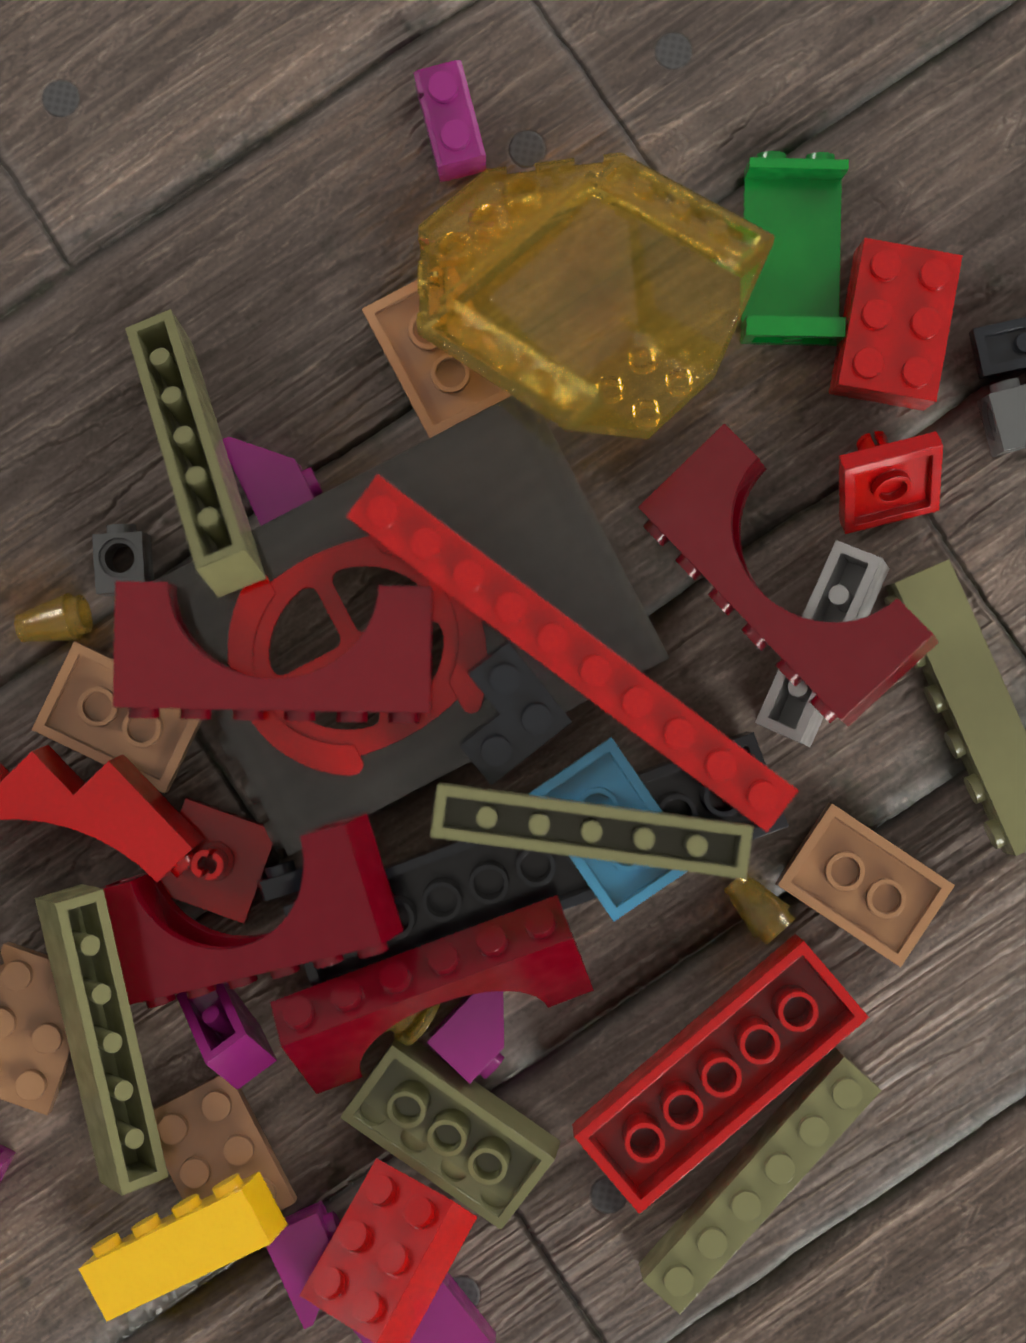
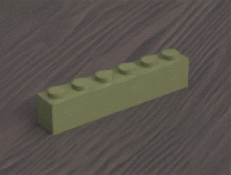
(195, 455)
(972, 701)
(592, 830)
(102, 1038)
(757, 1180)

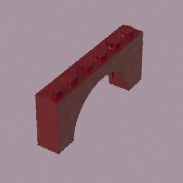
(840, 661)
(166, 667)
(338, 911)
(337, 1020)

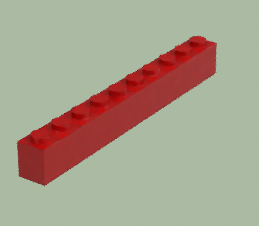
(571, 653)

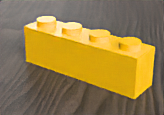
(183, 1245)

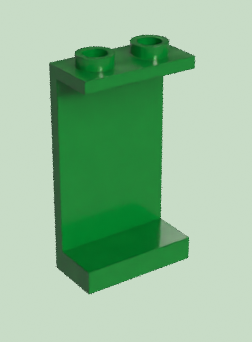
(801, 277)

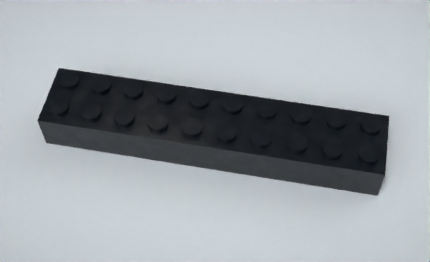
(477, 882)

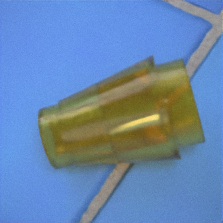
(55, 620)
(759, 908)

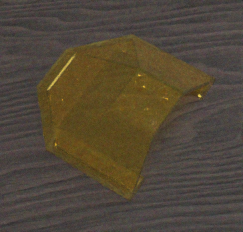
(588, 289)

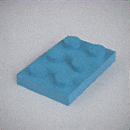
(609, 779)

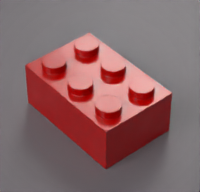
(896, 324)
(388, 1256)

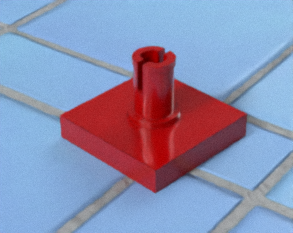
(889, 480)
(224, 864)

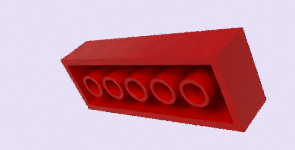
(718, 1073)

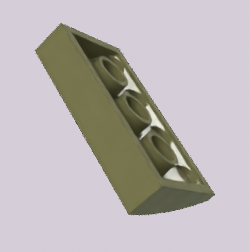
(451, 1131)

